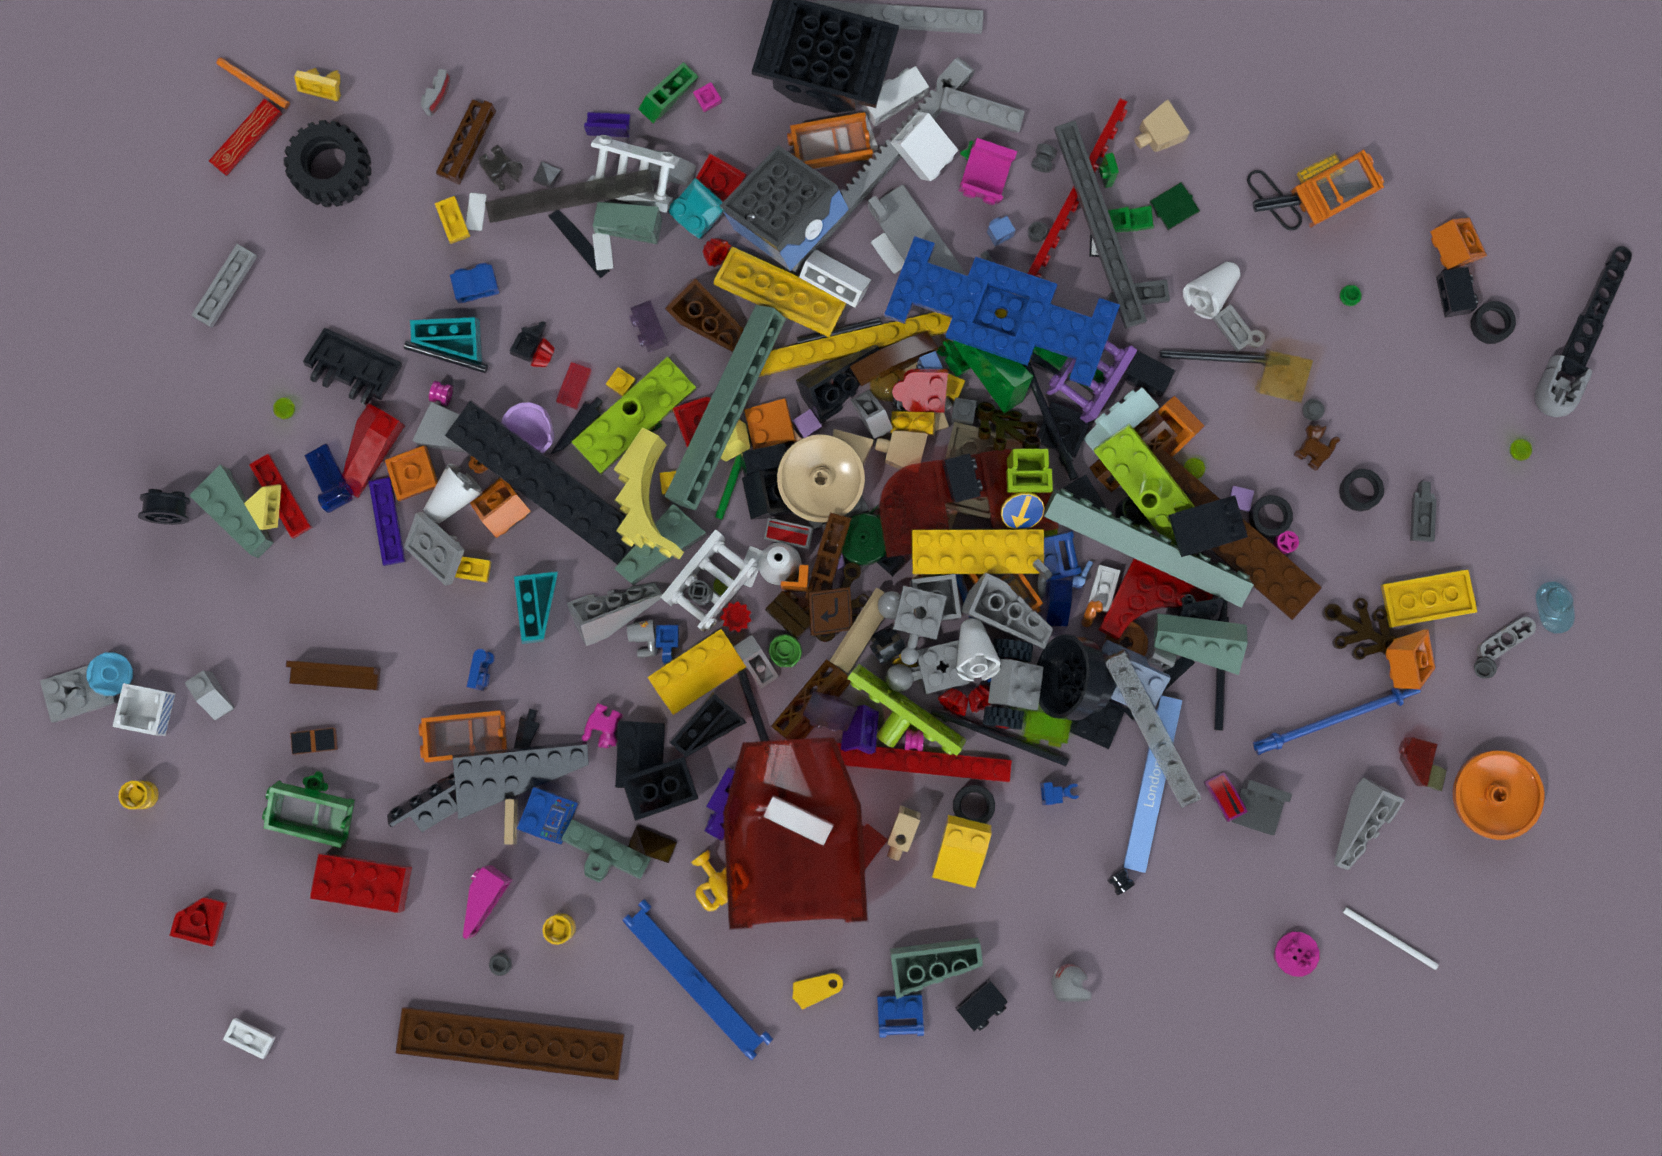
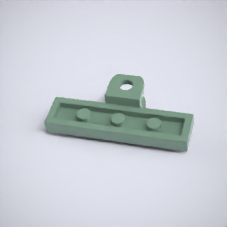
(604, 852)

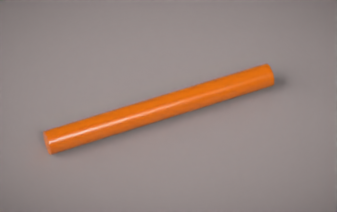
(253, 83)

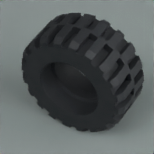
(312, 142)

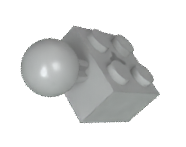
(942, 585)
(900, 677)

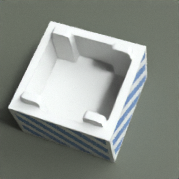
(144, 710)

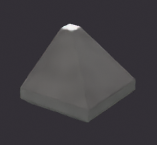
(546, 175)

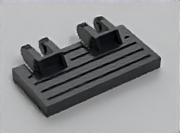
(351, 361)

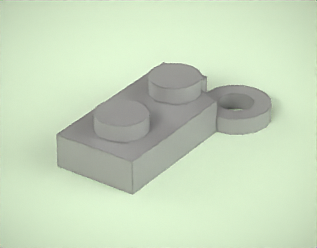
(1236, 330)

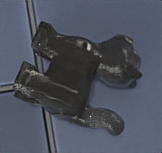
(499, 166)

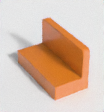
(801, 585)

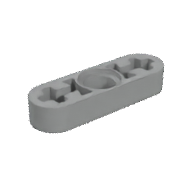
(1515, 625)

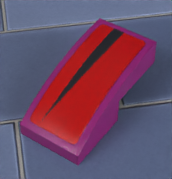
(1225, 796)

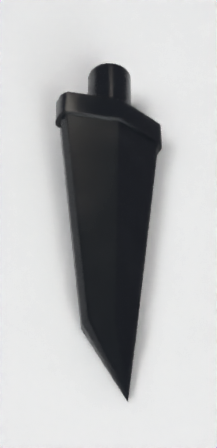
(581, 421)
(526, 729)

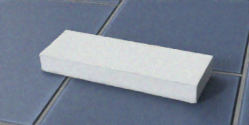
(798, 820)

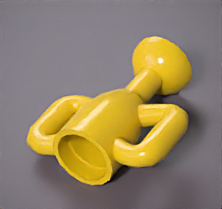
(717, 883)

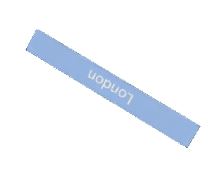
(1150, 794)

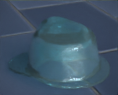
(1555, 607)

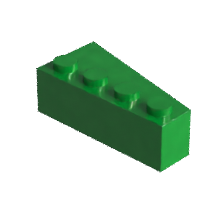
(1003, 378)

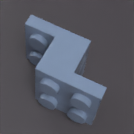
(1151, 678)

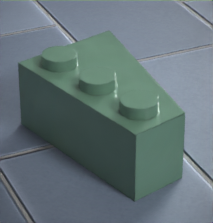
(628, 221)

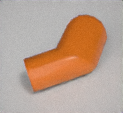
(1090, 612)

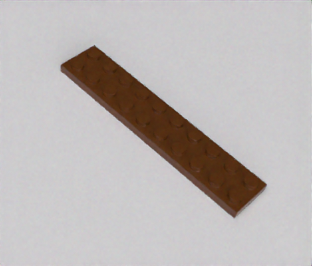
(1267, 566)
(510, 1043)

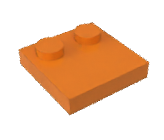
(770, 424)
(411, 473)

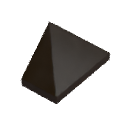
(652, 844)

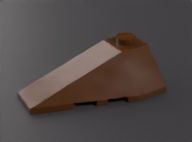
(703, 314)

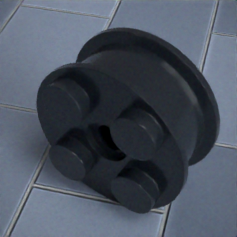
(164, 507)

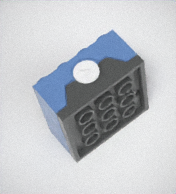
(784, 207)

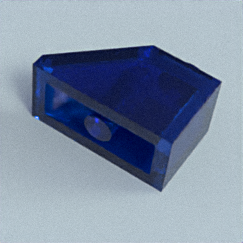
(1058, 602)

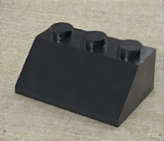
(638, 748)

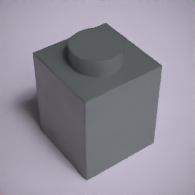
(963, 411)

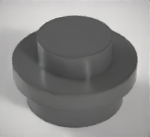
(1037, 231)
(1313, 410)
(1485, 667)
(500, 964)

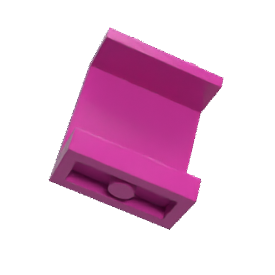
(986, 171)

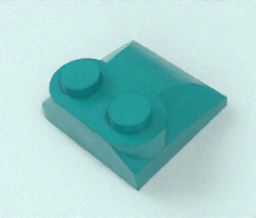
(696, 209)

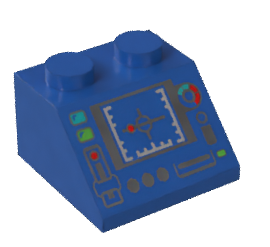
(547, 815)

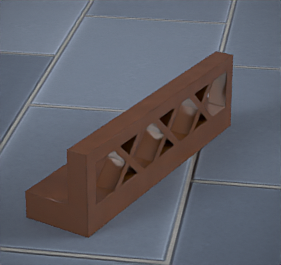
(470, 143)
(1148, 431)
(334, 675)
(798, 724)

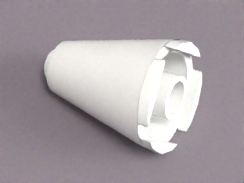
(1212, 289)
(451, 494)
(778, 571)
(976, 652)

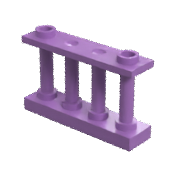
(1101, 390)

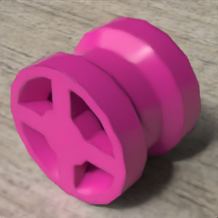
(440, 393)
(1288, 539)
(914, 739)

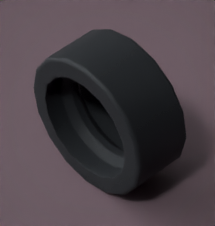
(1507, 315)
(1374, 479)
(1282, 504)
(974, 789)

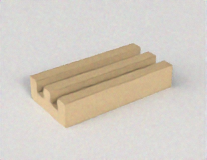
(511, 819)

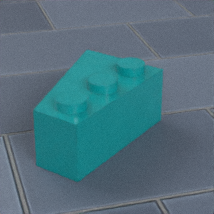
(449, 335)
(534, 603)

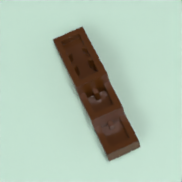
(893, 357)
(829, 553)

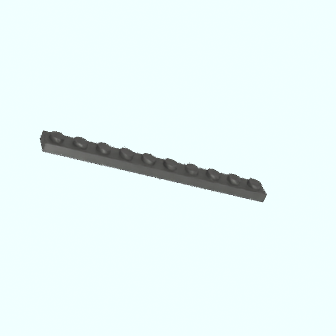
(1100, 224)

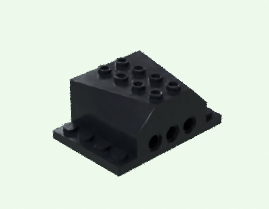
(824, 55)

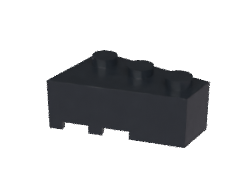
(706, 725)

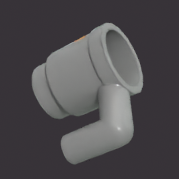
(643, 632)

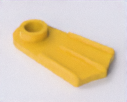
(815, 989)

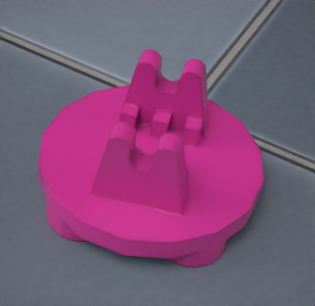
(1288, 947)

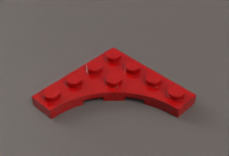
(1145, 590)

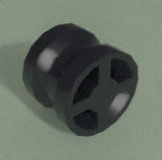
(1121, 881)

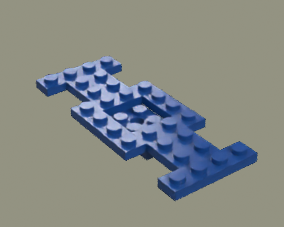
(974, 305)

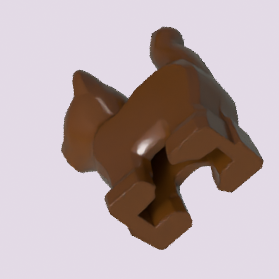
(1314, 448)

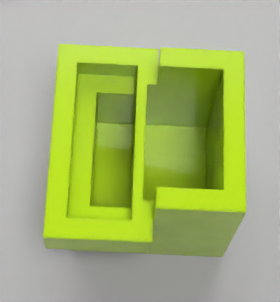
(1029, 471)

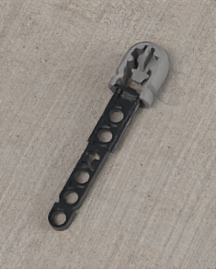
(1572, 362)

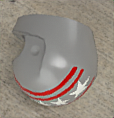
(1068, 984)

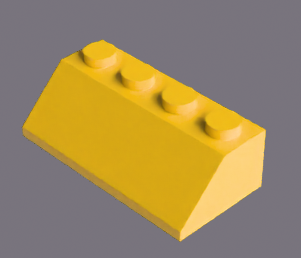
(696, 672)

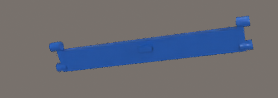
(695, 982)

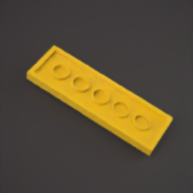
(780, 290)
(976, 551)

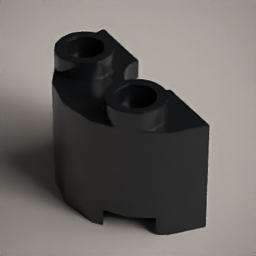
(887, 644)

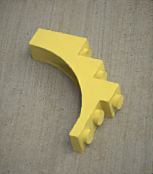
(635, 472)

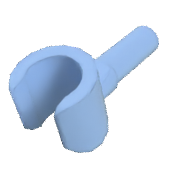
(1079, 581)

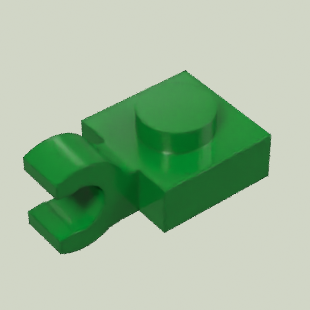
(954, 359)

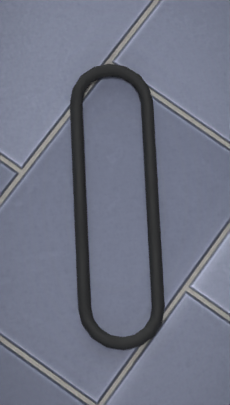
(1280, 193)

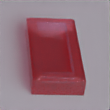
(573, 385)

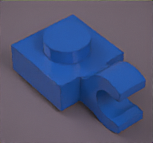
(667, 638)

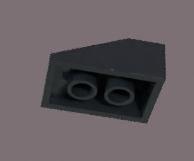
(1208, 526)
(659, 788)

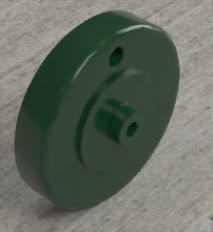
(864, 540)

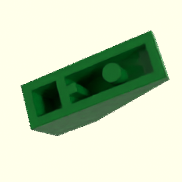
(667, 92)

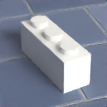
(898, 95)
(835, 278)

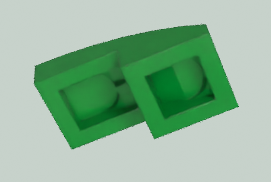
(1132, 219)

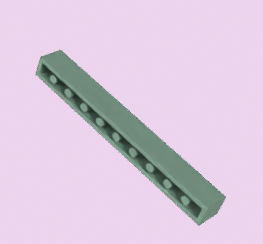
(725, 407)
(1146, 547)

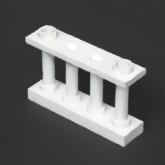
(665, 159)
(702, 561)

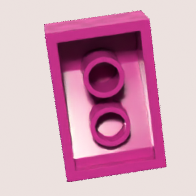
(483, 896)

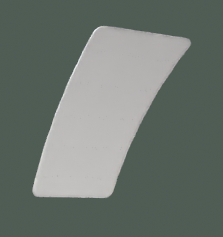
(888, 253)

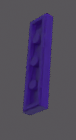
(387, 521)

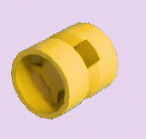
(138, 795)
(559, 928)

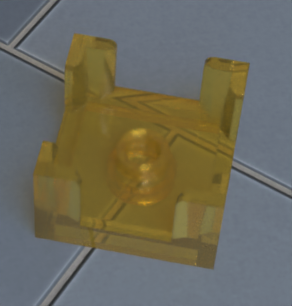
(1284, 375)

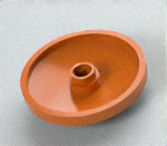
(1498, 795)

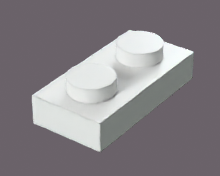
(1104, 586)
(249, 1038)

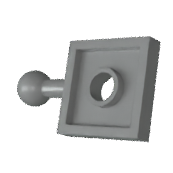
(907, 622)

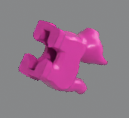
(603, 723)

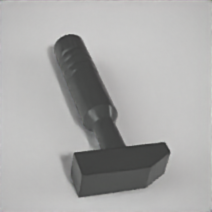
(1044, 575)

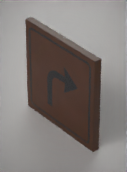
(830, 611)

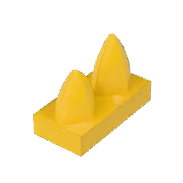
(314, 84)
(913, 422)

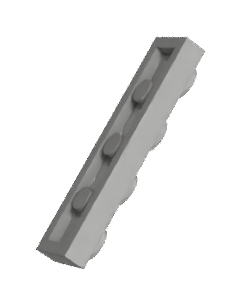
(981, 110)
(224, 285)

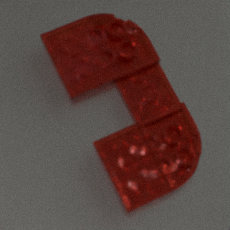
(918, 494)

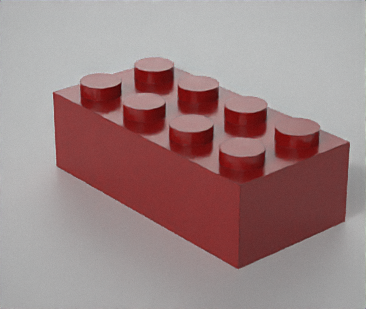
(360, 882)

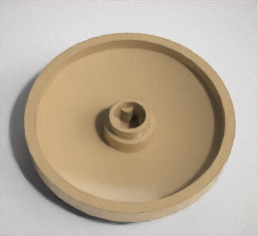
(820, 477)

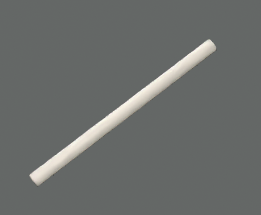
(1390, 938)

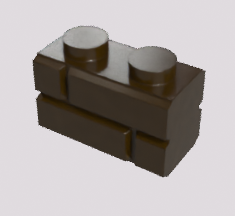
(789, 614)

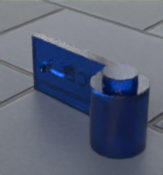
(329, 478)

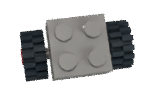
(1014, 686)

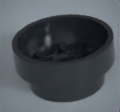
(1074, 678)

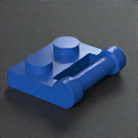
(1053, 557)
(478, 675)
(902, 1008)

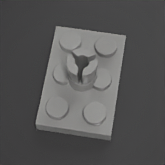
(434, 548)
(71, 696)

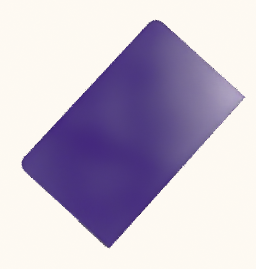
(607, 124)
(862, 731)

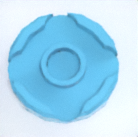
(108, 673)

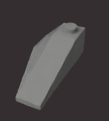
(1000, 607)
(603, 615)
(1367, 812)

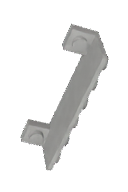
(903, 220)

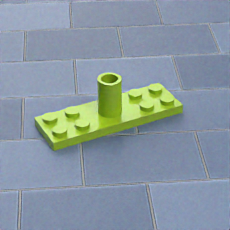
(615, 430)
(1143, 478)
(904, 713)

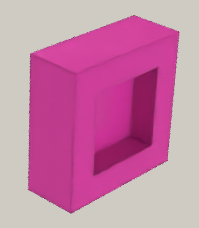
(707, 97)

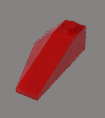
(370, 443)

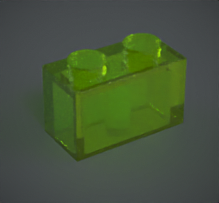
(1042, 727)

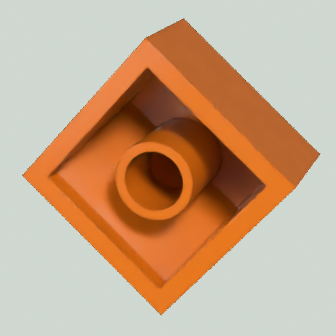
(1457, 243)
(1182, 423)
(499, 507)
(1411, 660)

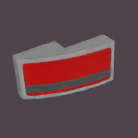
(434, 97)
(788, 533)

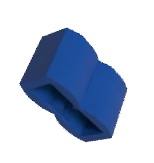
(474, 283)

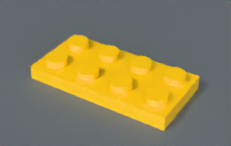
(1428, 598)

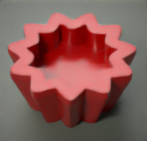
(716, 251)
(543, 354)
(736, 616)
(979, 698)
(954, 701)

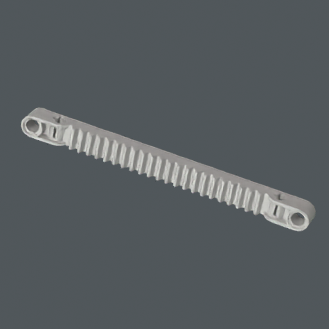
(955, 77)

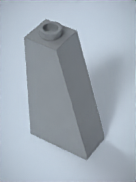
(434, 427)

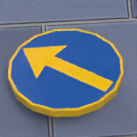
(1022, 510)

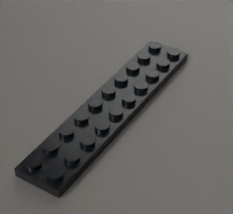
(540, 480)

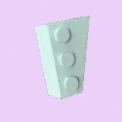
(1132, 411)

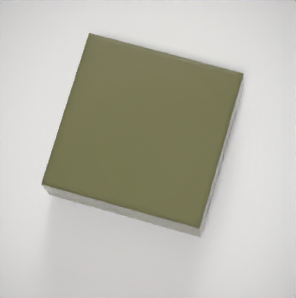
(1437, 778)

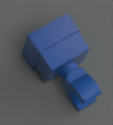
(1054, 795)

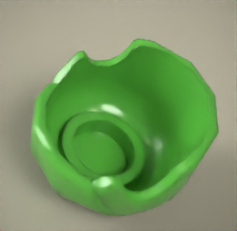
(785, 650)

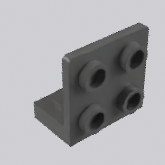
(1263, 806)

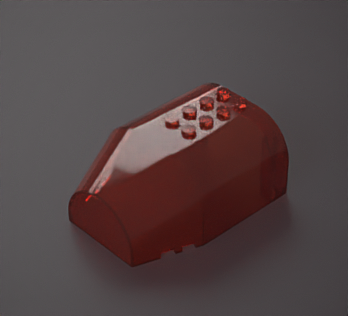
(776, 870)

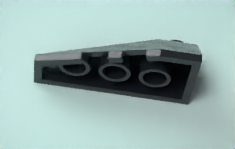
(831, 384)

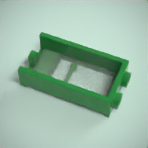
(308, 814)

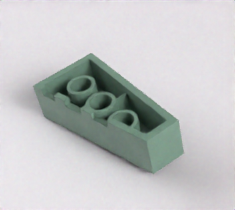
(224, 502)
(644, 561)
(1202, 640)
(932, 963)

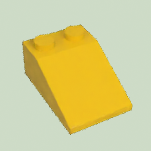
(962, 851)

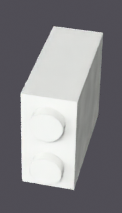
(924, 146)

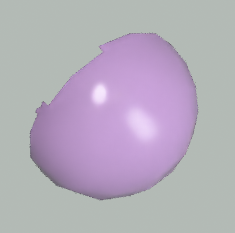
(531, 424)

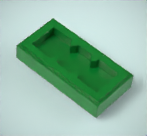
(1108, 170)

